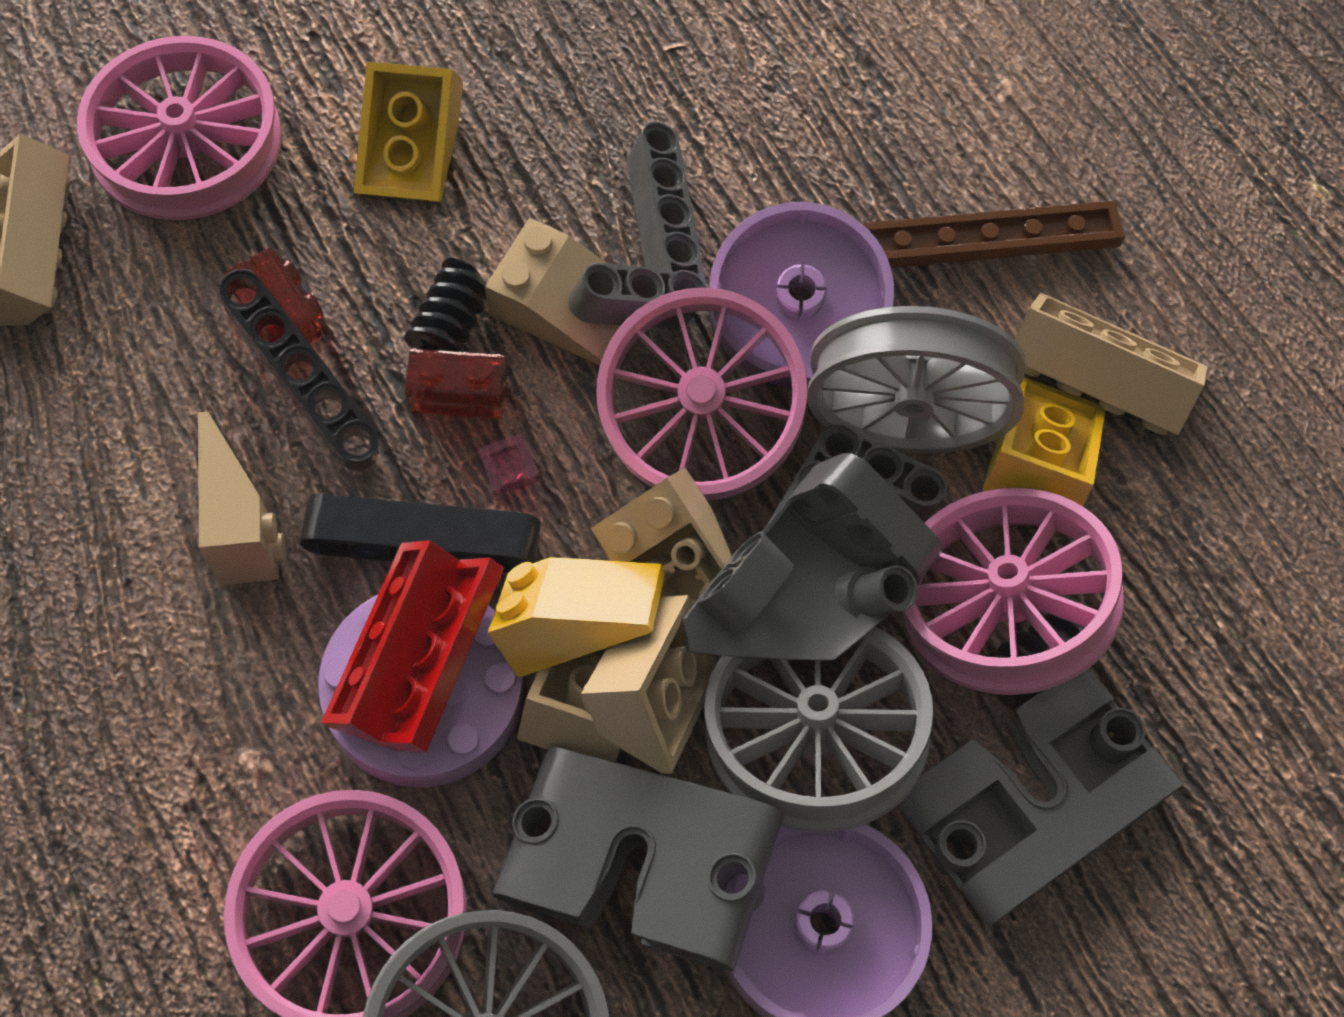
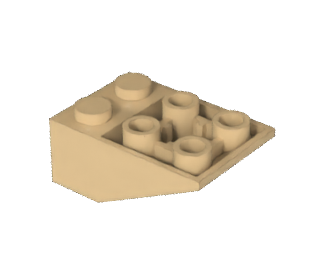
(669, 528)

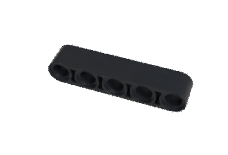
(294, 348)
(378, 527)

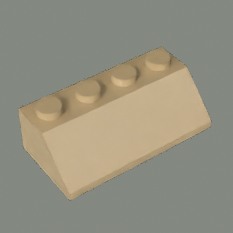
(31, 220)
(1110, 365)

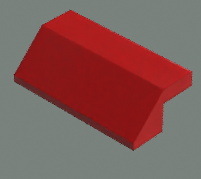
(412, 647)

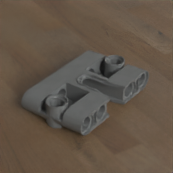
(693, 843)
(1030, 843)

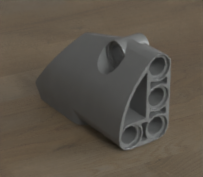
(816, 571)

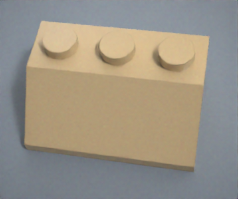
(650, 690)

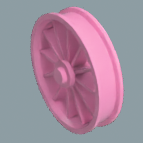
(179, 127)
(702, 388)
(1014, 589)
(344, 905)

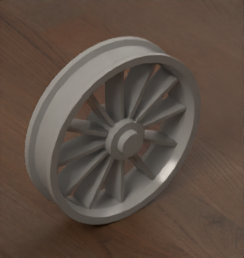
(918, 378)
(820, 724)
(548, 938)

